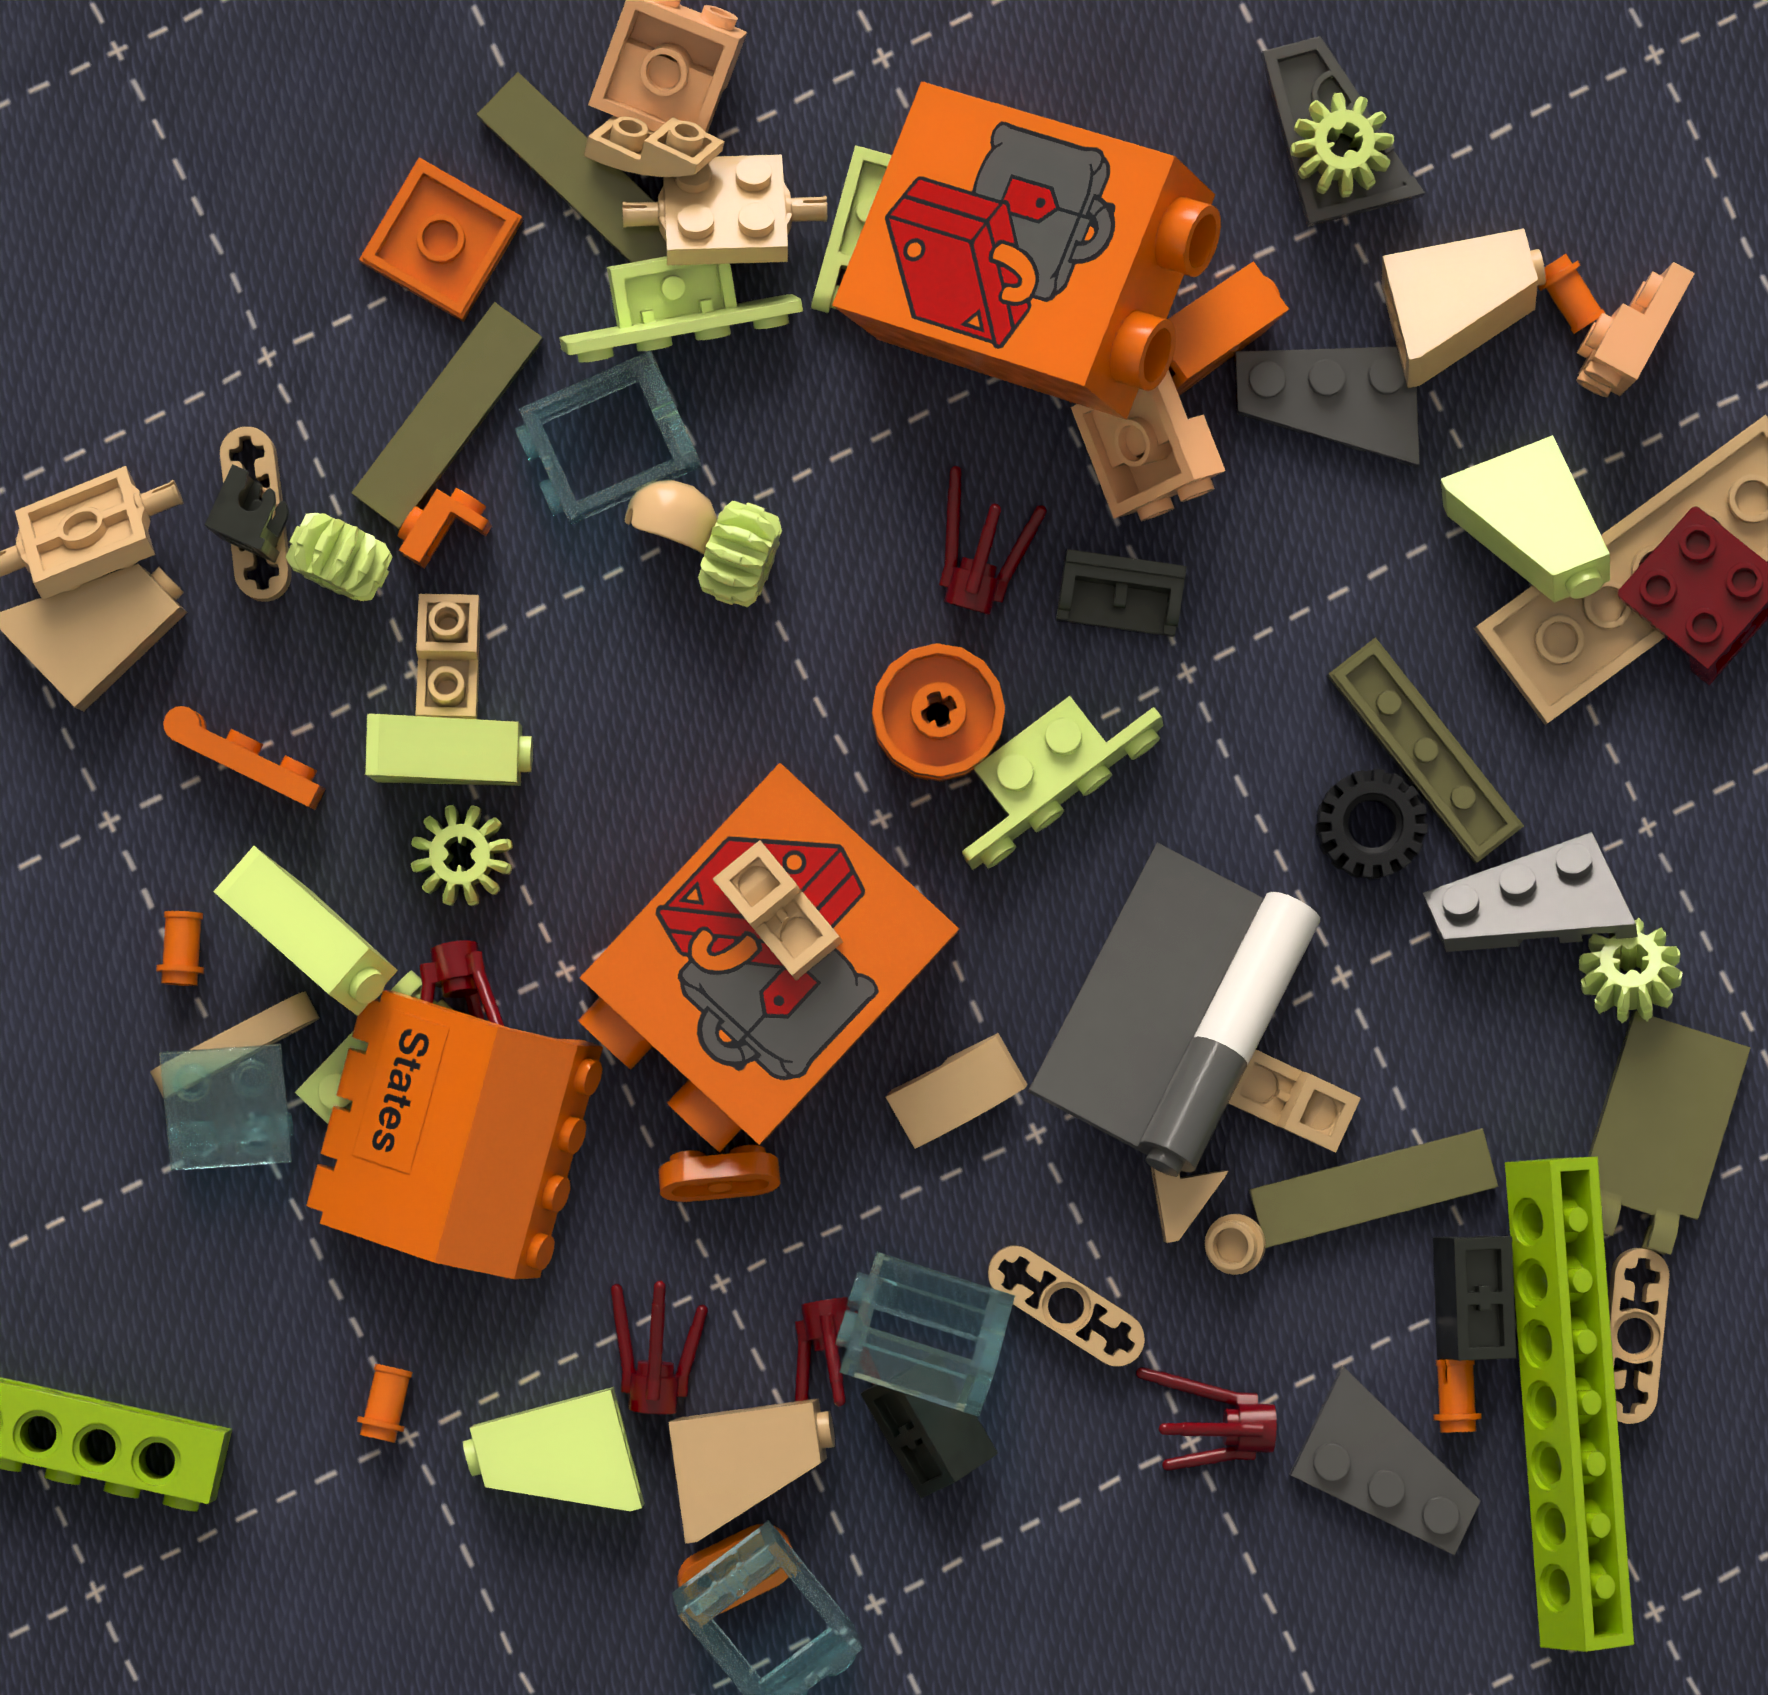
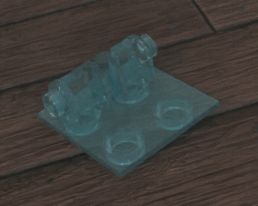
(226, 1107)

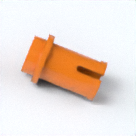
(1571, 293)
(181, 948)
(1456, 1396)
(385, 1403)

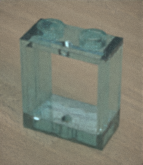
(537, 444)
(936, 1302)
(737, 1574)

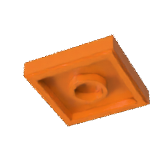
(441, 239)

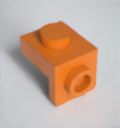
(426, 528)

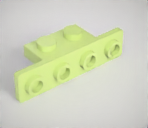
(673, 300)
(1049, 766)

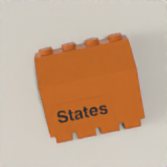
(455, 1137)

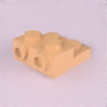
(668, 63)
(1622, 344)
(1150, 453)

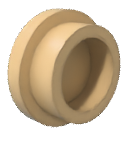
(1235, 1244)

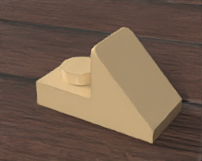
(1182, 1199)

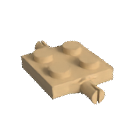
(727, 212)
(86, 532)

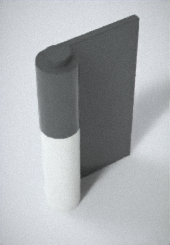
(1174, 1009)

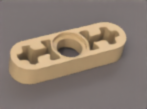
(265, 468)
(261, 1029)
(1112, 1317)
(1652, 1354)

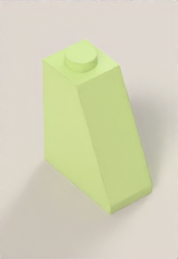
(1532, 519)
(446, 750)
(306, 930)
(560, 1452)

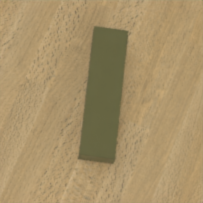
(556, 154)
(447, 415)
(1425, 750)
(1373, 1187)

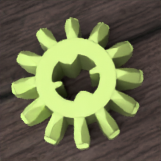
(1353, 163)
(740, 553)
(339, 556)
(441, 856)
(1632, 989)

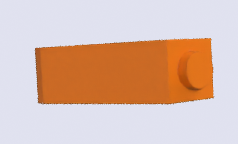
(1223, 323)

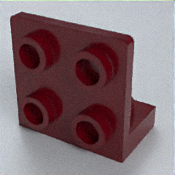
(1701, 592)

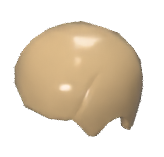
(673, 512)

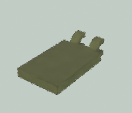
(1664, 1124)

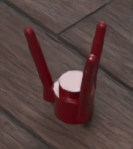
(974, 582)
(460, 973)
(820, 1324)
(653, 1385)
(1247, 1427)

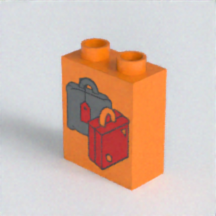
(1029, 250)
(720, 1000)

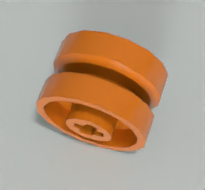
(944, 677)

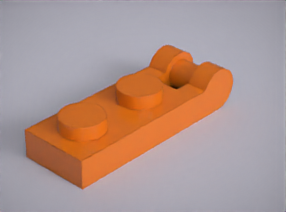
(242, 756)

